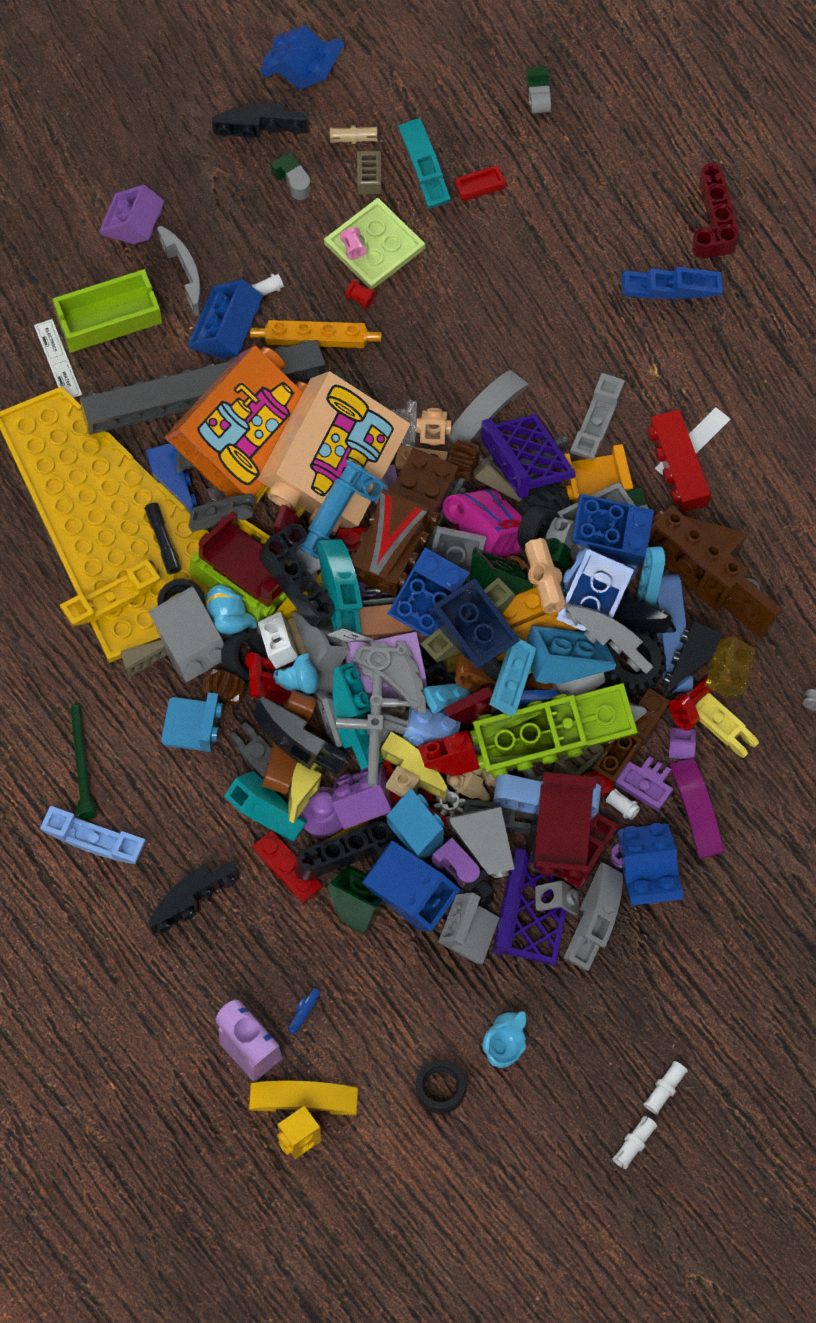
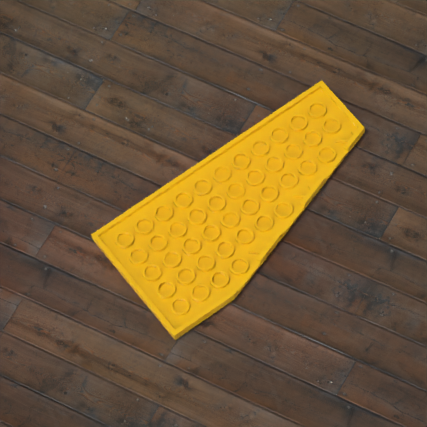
(94, 510)

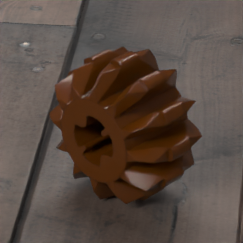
(466, 457)
(226, 685)

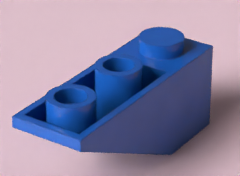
(162, 467)

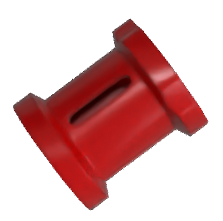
(360, 294)

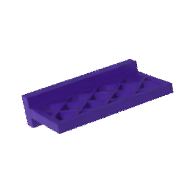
(509, 458)
(510, 910)

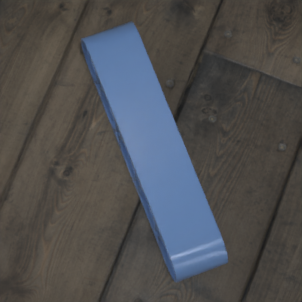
(671, 600)

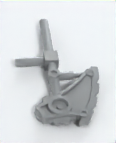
(400, 673)

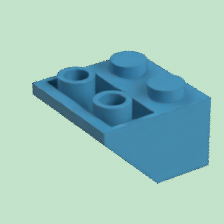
(416, 826)

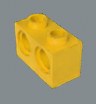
(298, 1133)

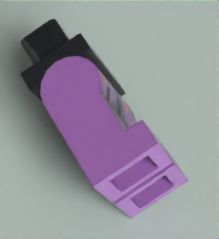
(463, 871)

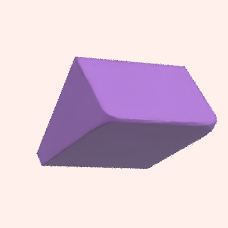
(682, 743)

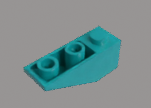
(263, 805)

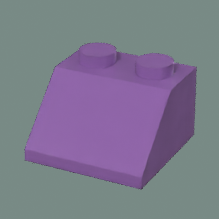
(132, 215)

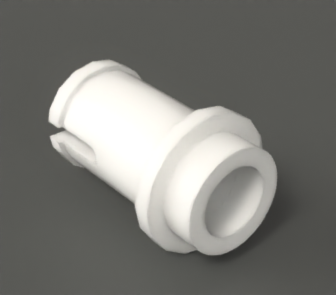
(269, 285)
(623, 804)

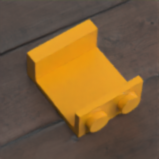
(598, 474)

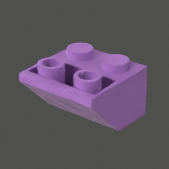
(358, 802)

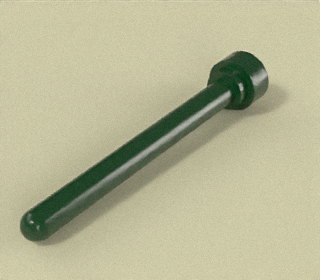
(86, 808)

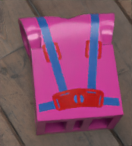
(486, 515)

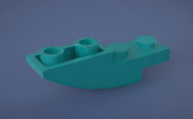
(424, 163)
(341, 583)
(352, 702)

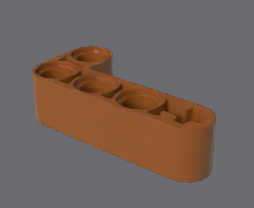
(475, 680)
(280, 765)

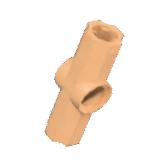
(545, 576)

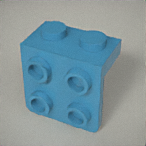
(192, 723)

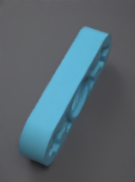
(651, 575)

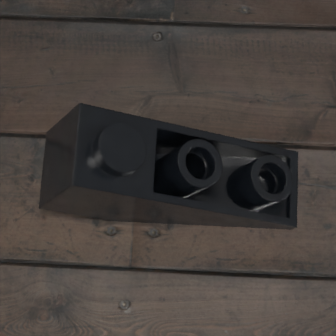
(643, 616)
(696, 652)

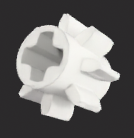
(454, 799)

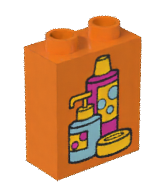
(238, 421)

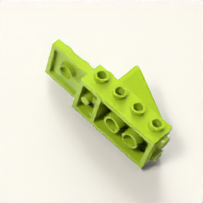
(552, 730)

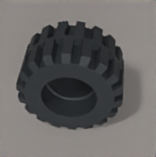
(641, 682)

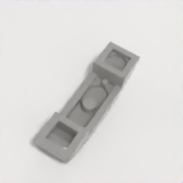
(174, 247)
(487, 406)
(598, 417)

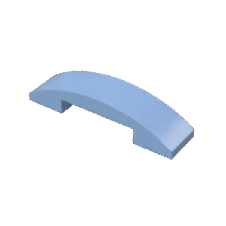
(92, 838)

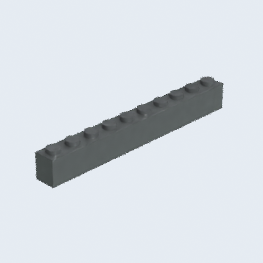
(181, 391)

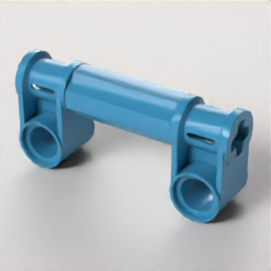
(353, 480)

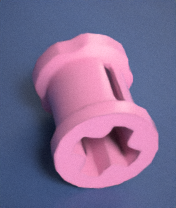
(353, 243)

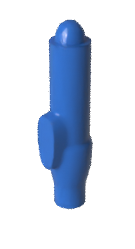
(303, 1009)

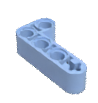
(524, 794)

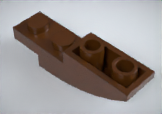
(624, 750)

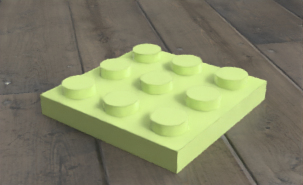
(387, 241)

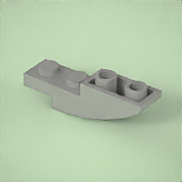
(602, 628)
(599, 916)

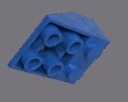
(613, 528)
(426, 585)
(411, 887)

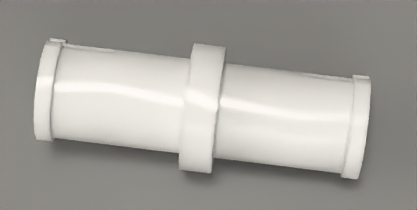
(665, 1087)
(634, 1142)

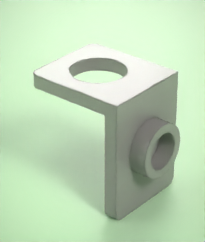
(564, 897)

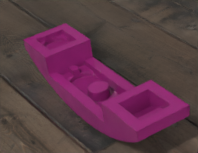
(697, 808)

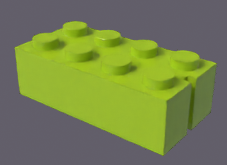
(107, 310)

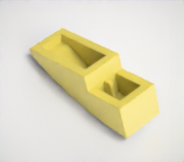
(408, 757)
(303, 786)

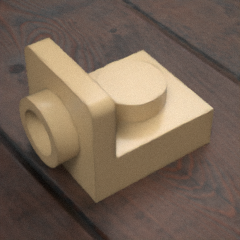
(402, 781)

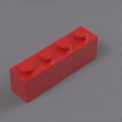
(679, 461)

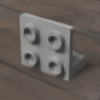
(469, 928)

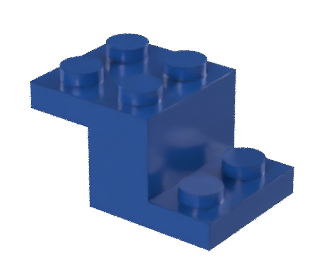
(301, 57)
(649, 864)

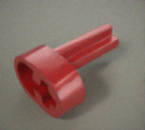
(684, 708)

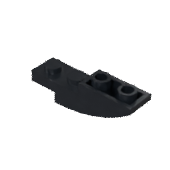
(252, 118)
(289, 735)
(181, 899)

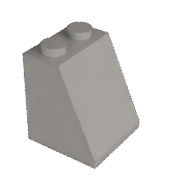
(485, 839)

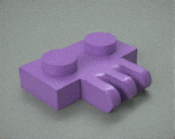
(646, 783)

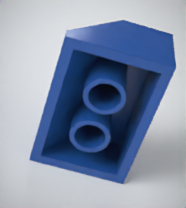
(225, 319)

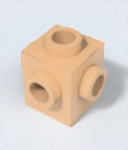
(433, 434)

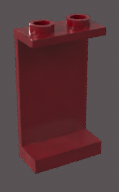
(238, 559)
(564, 824)

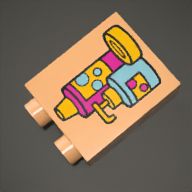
(323, 432)

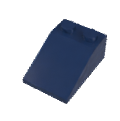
(473, 624)

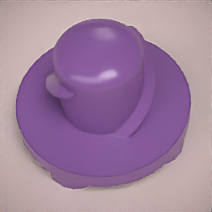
(321, 815)

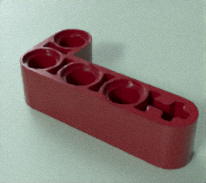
(715, 209)

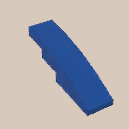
(672, 284)

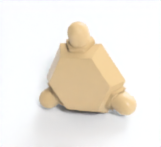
(469, 785)

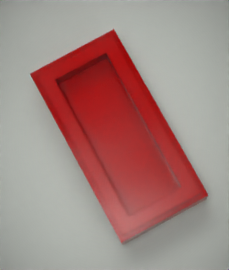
(480, 183)

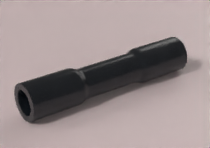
(167, 551)

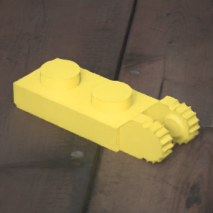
(724, 724)

